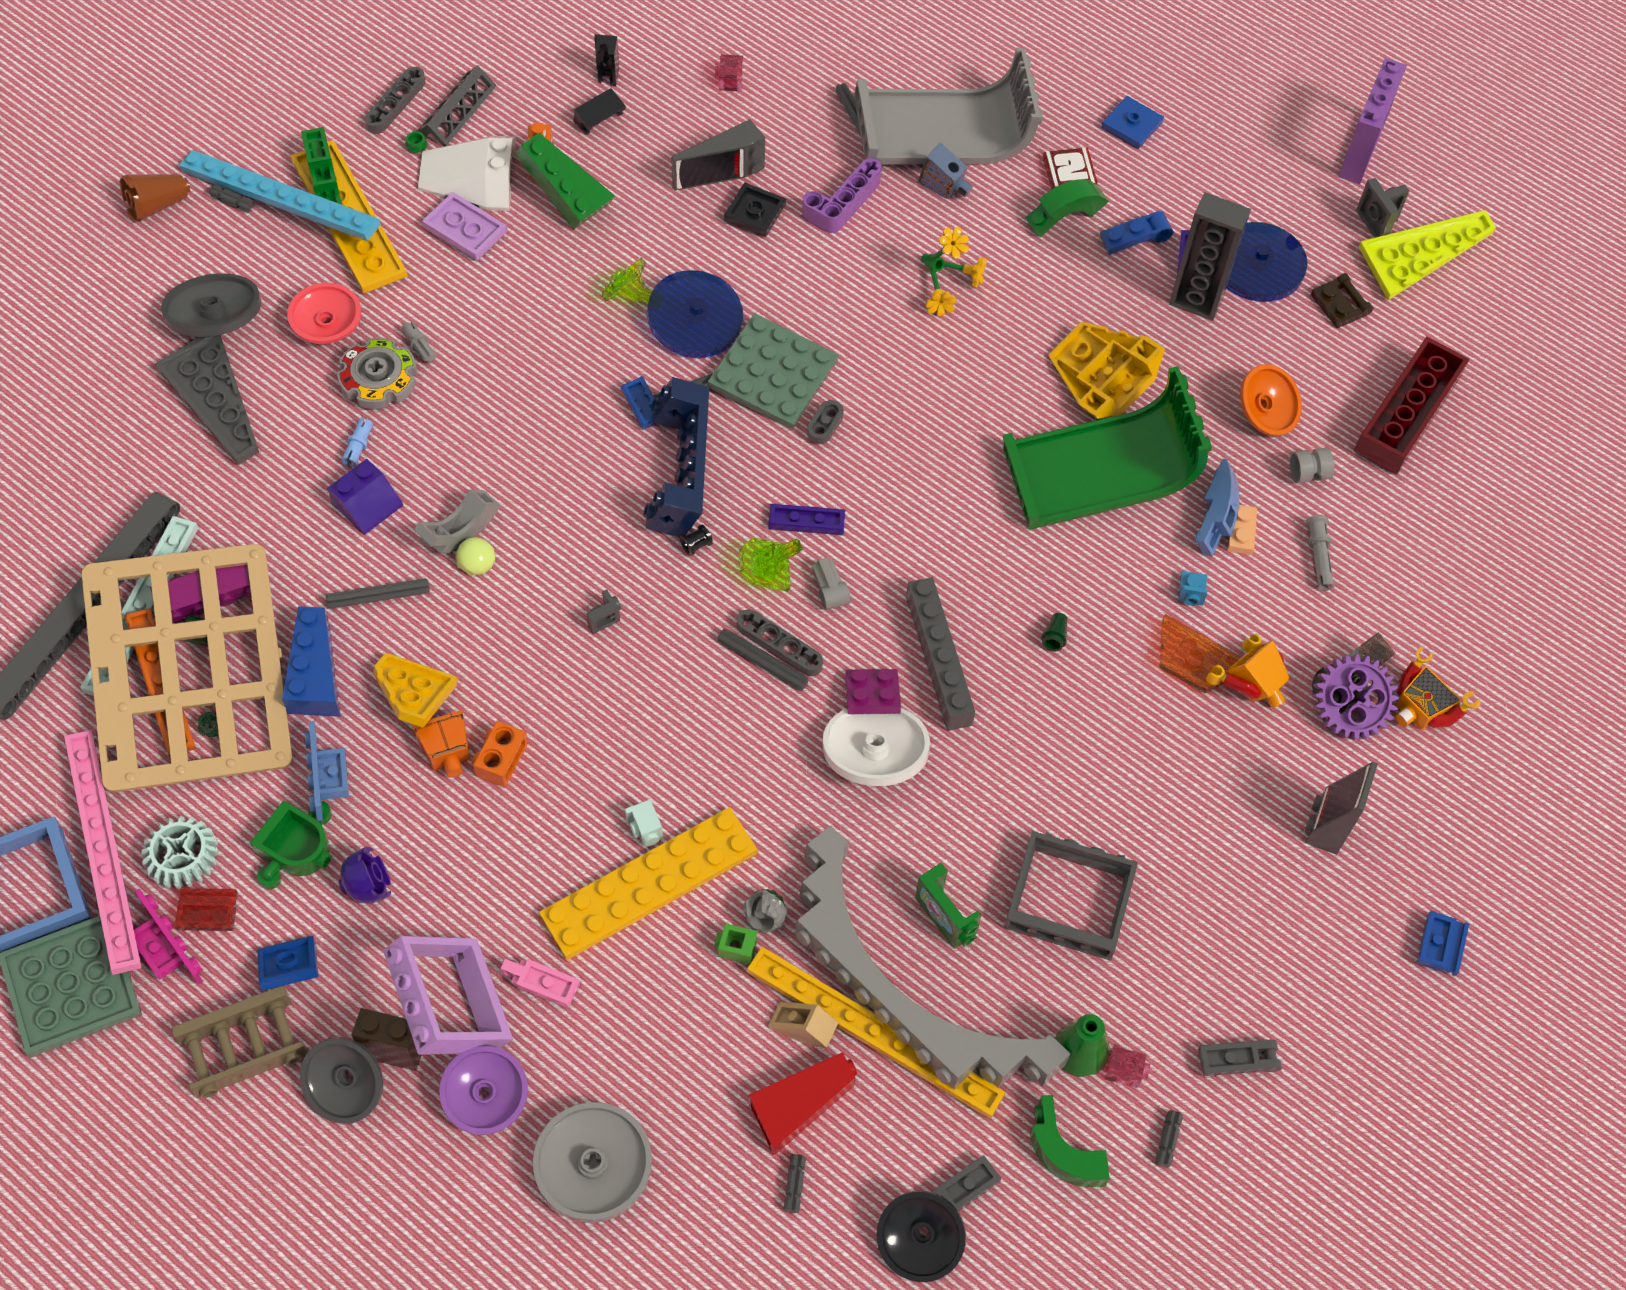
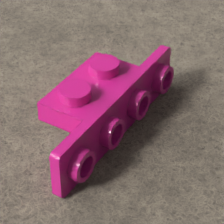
(158, 945)

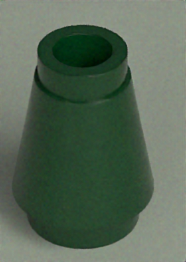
(1055, 634)

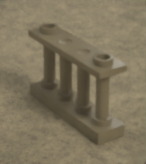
(220, 1022)

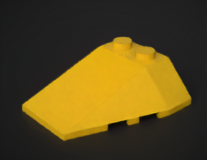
(1106, 367)

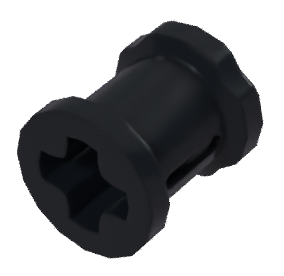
(696, 540)

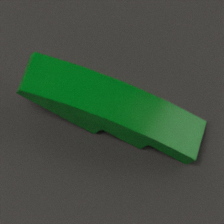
(320, 164)

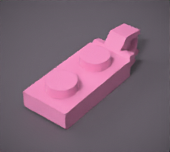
(541, 981)

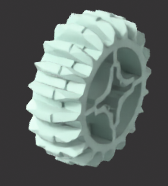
(180, 837)

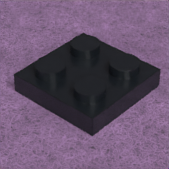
(755, 209)

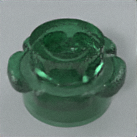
(204, 722)

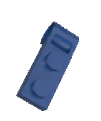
(1136, 231)

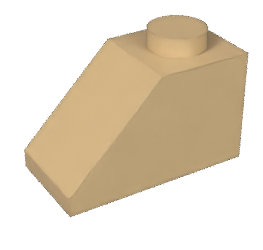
(804, 1023)

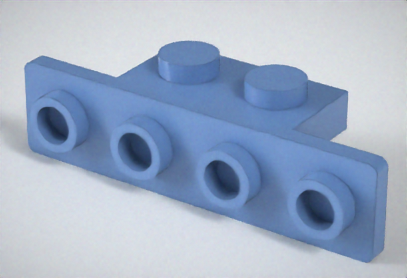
(329, 773)

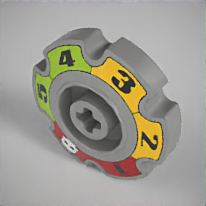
(377, 373)

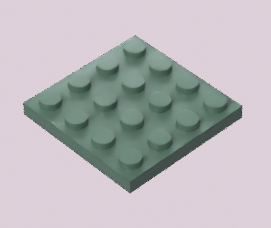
(773, 371)
(66, 987)

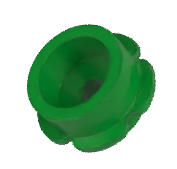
(416, 142)

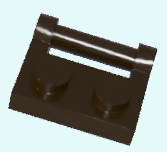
(1336, 305)

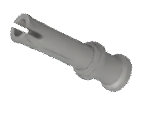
(1320, 542)

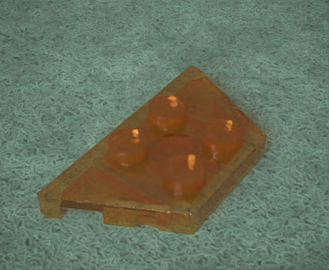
(1191, 655)

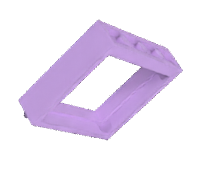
(476, 983)

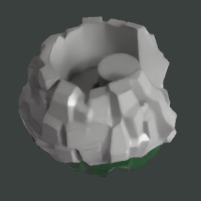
(765, 910)

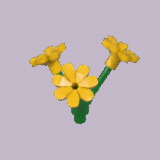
(953, 244)

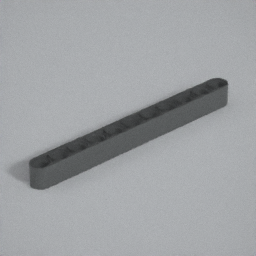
(69, 616)

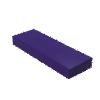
(806, 519)

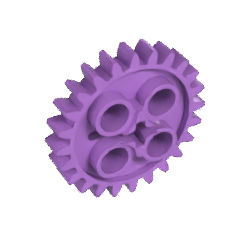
(1370, 714)

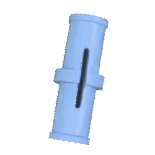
(357, 442)

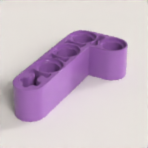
(834, 212)

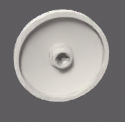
(876, 747)

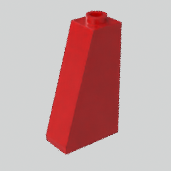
(800, 1099)

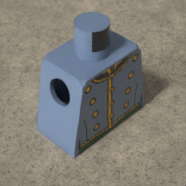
(944, 173)

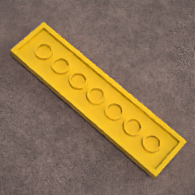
(370, 261)
(647, 883)

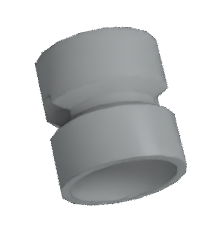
(1307, 465)

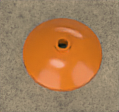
(1270, 400)

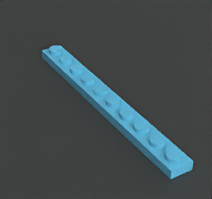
(280, 195)

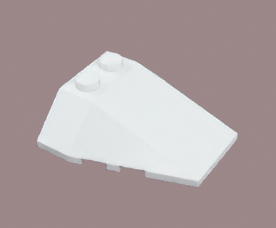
(472, 170)

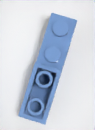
(1223, 509)

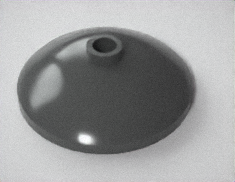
(329, 1086)

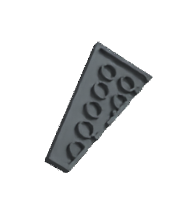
(208, 387)

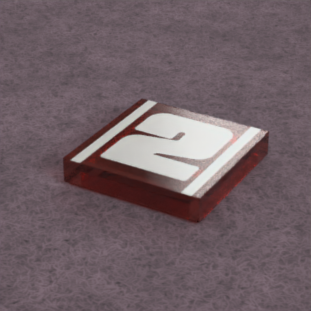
(1068, 166)

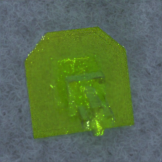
(628, 283)
(767, 562)

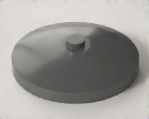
(211, 305)

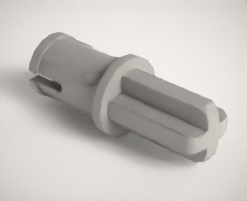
(418, 341)

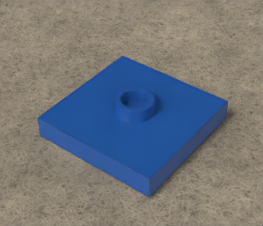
(1132, 122)
(287, 963)

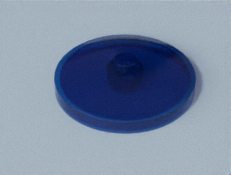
(1267, 264)
(694, 314)

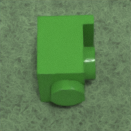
(737, 935)

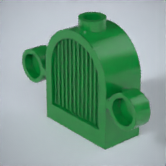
(291, 844)

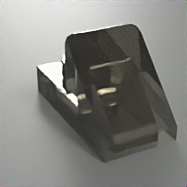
(1376, 648)

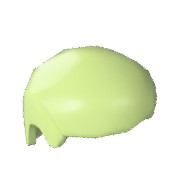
(475, 556)

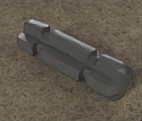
(231, 198)
(1169, 1138)
(794, 1183)

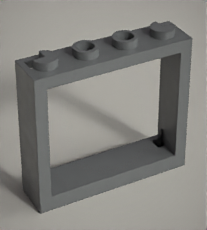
(1059, 933)

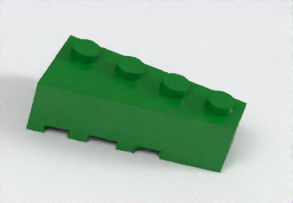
(563, 181)

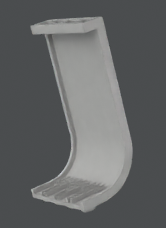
(971, 123)

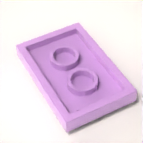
(464, 226)

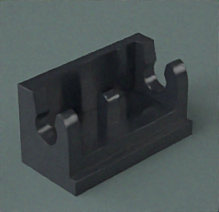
(607, 57)
(598, 110)

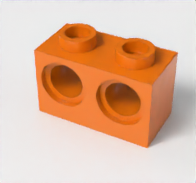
(506, 755)

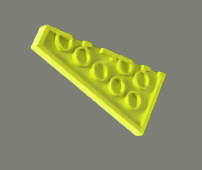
(1412, 254)

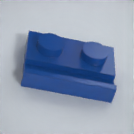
(1442, 943)

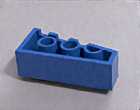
(311, 672)

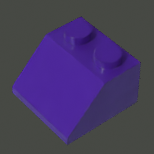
(364, 496)

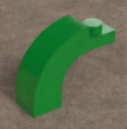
(1066, 199)
(1060, 1158)

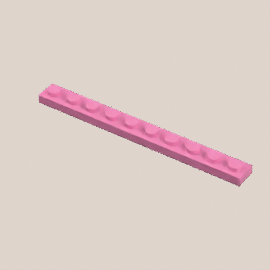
(102, 853)

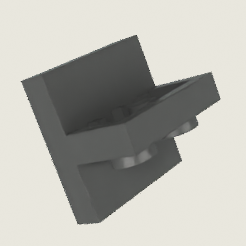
(1381, 208)

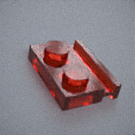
(206, 909)

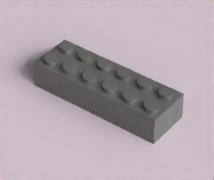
(1209, 255)

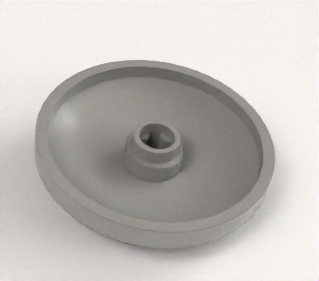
(592, 1162)

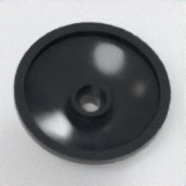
(911, 1253)

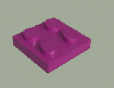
(872, 691)

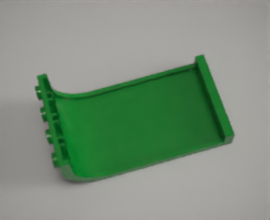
(1110, 459)

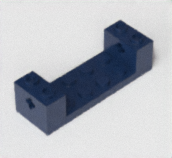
(685, 408)

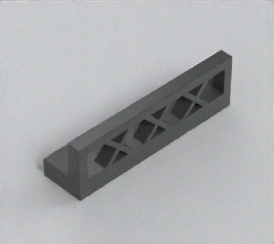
(450, 102)

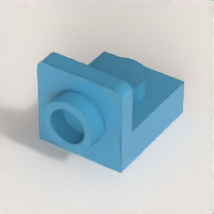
(1192, 588)

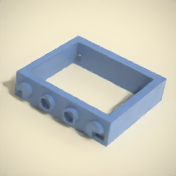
(78, 913)

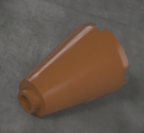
(152, 193)

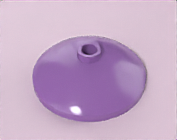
(480, 1069)

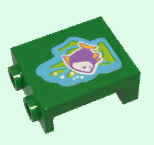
(942, 911)

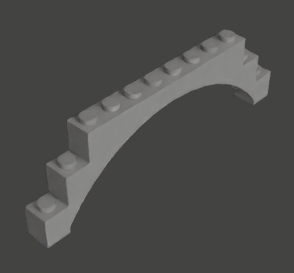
(942, 1045)

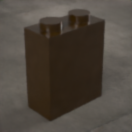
(386, 1038)

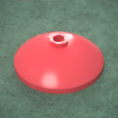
(320, 304)

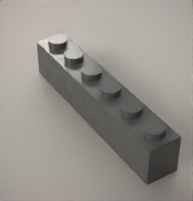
(940, 654)

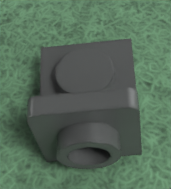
(605, 615)

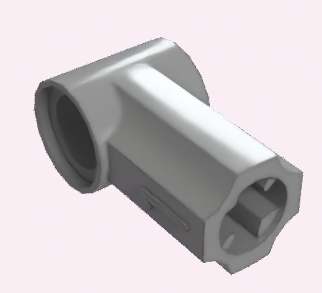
(831, 588)

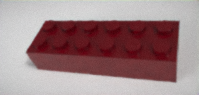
(1411, 405)

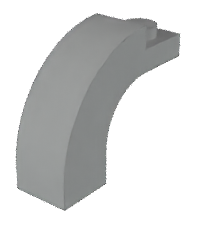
(465, 522)

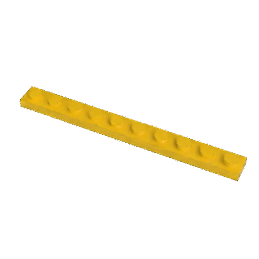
(865, 1026)

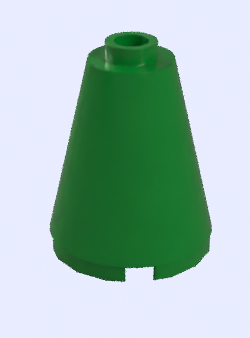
(1086, 1043)

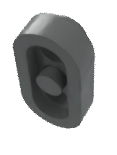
(823, 423)

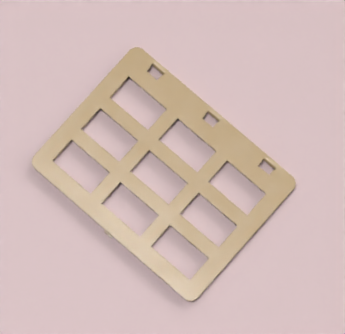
(113, 699)

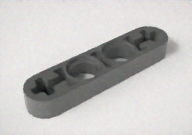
(391, 98)
(782, 639)

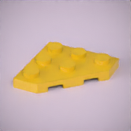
(413, 688)

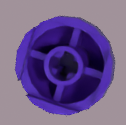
(364, 877)

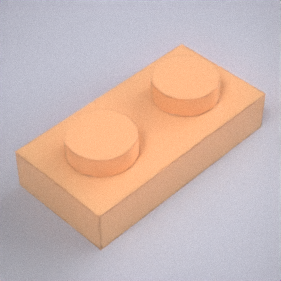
(1243, 534)

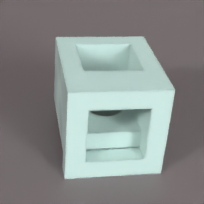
(644, 823)

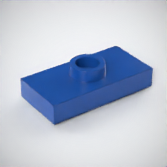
(640, 400)

